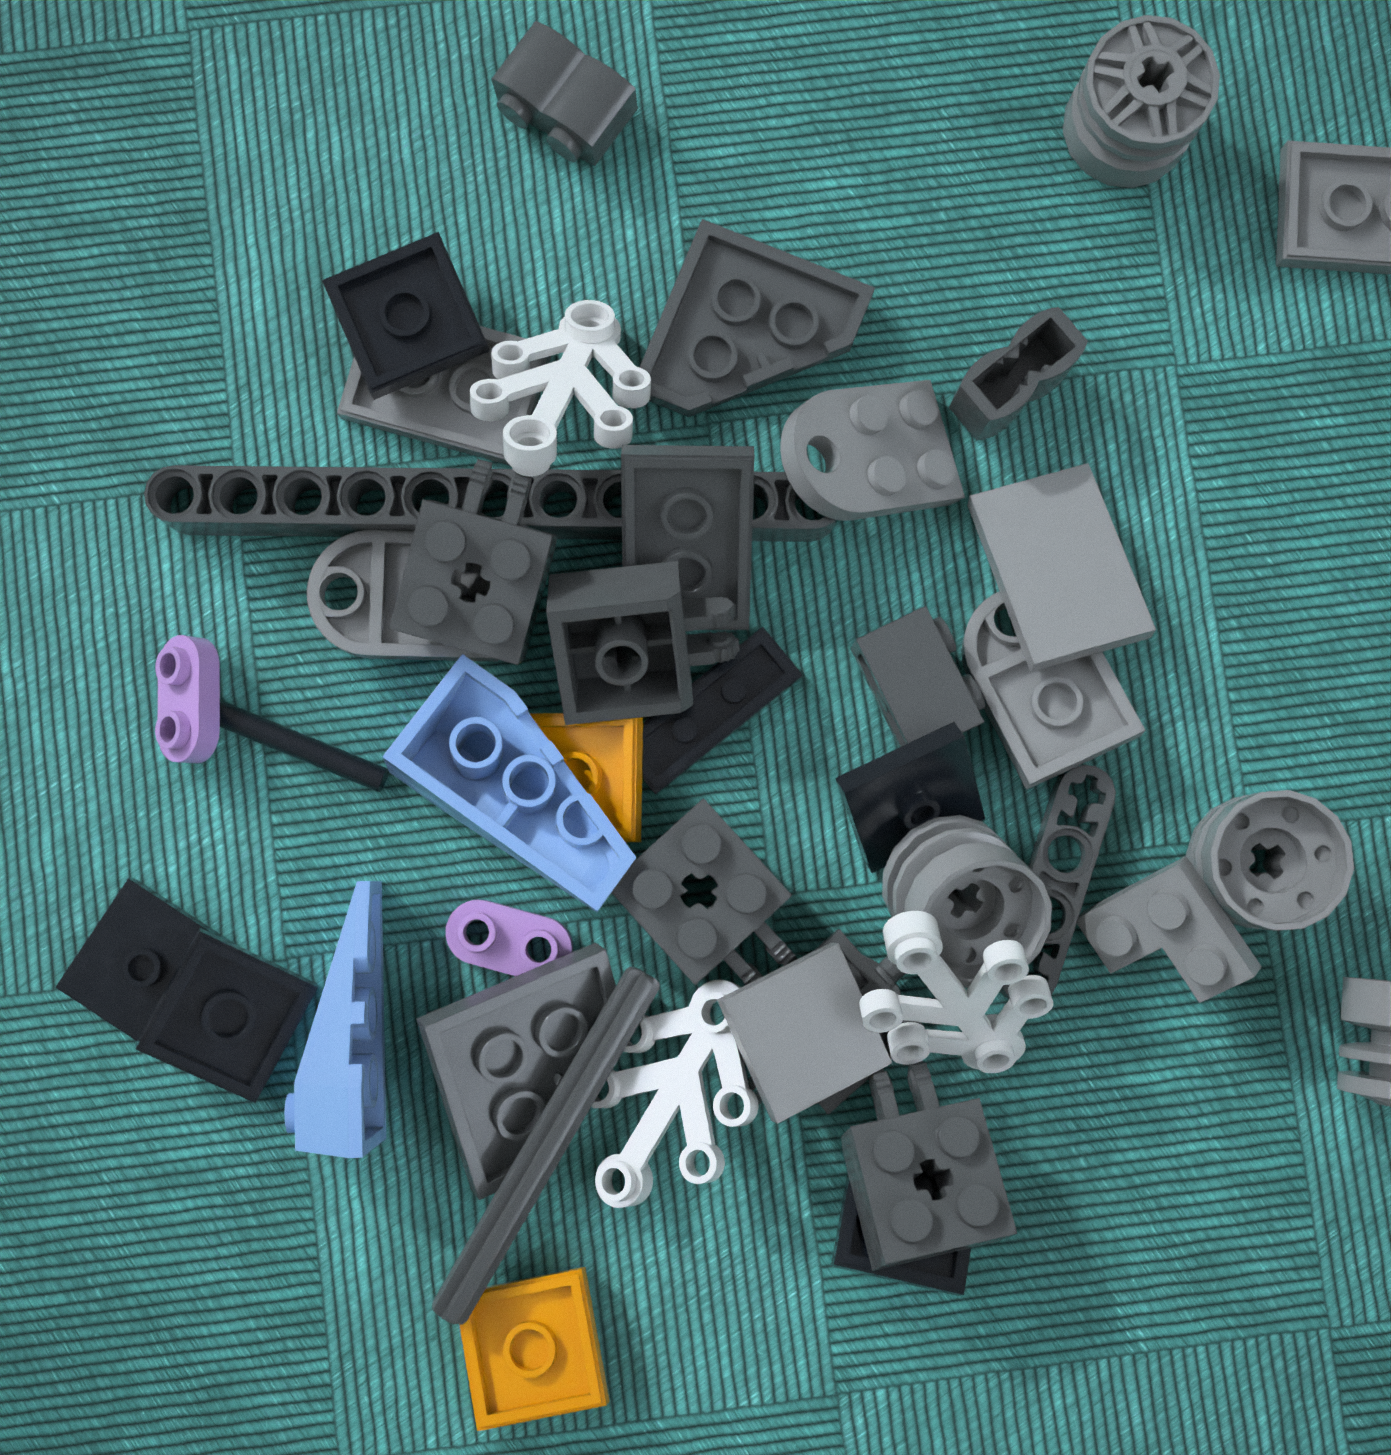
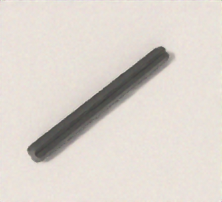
(545, 1146)

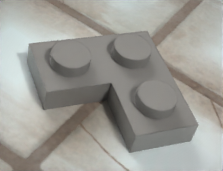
(1176, 914)

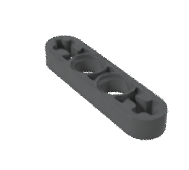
(1070, 887)

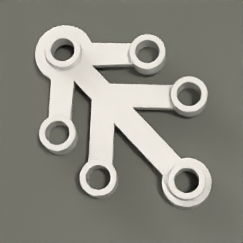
(583, 333)
(986, 1041)
(678, 1087)

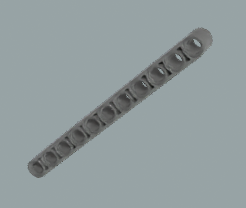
(405, 488)

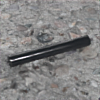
(302, 747)

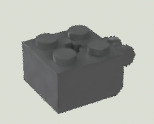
(512, 558)
(626, 641)
(744, 892)
(948, 1145)

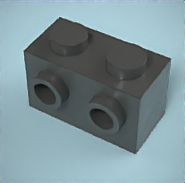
(916, 677)

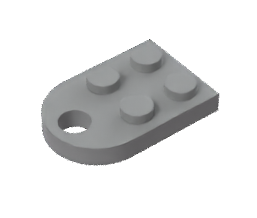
(879, 451)
(377, 566)
(1049, 715)

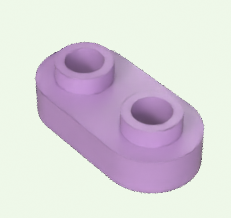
(188, 699)
(508, 936)

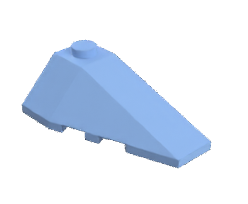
(499, 775)
(341, 1076)

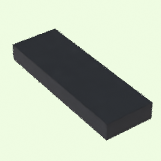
(722, 703)

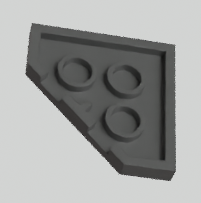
(746, 321)
(508, 1051)

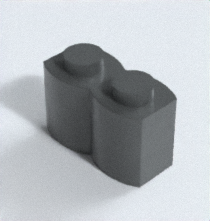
(564, 94)
(1016, 374)

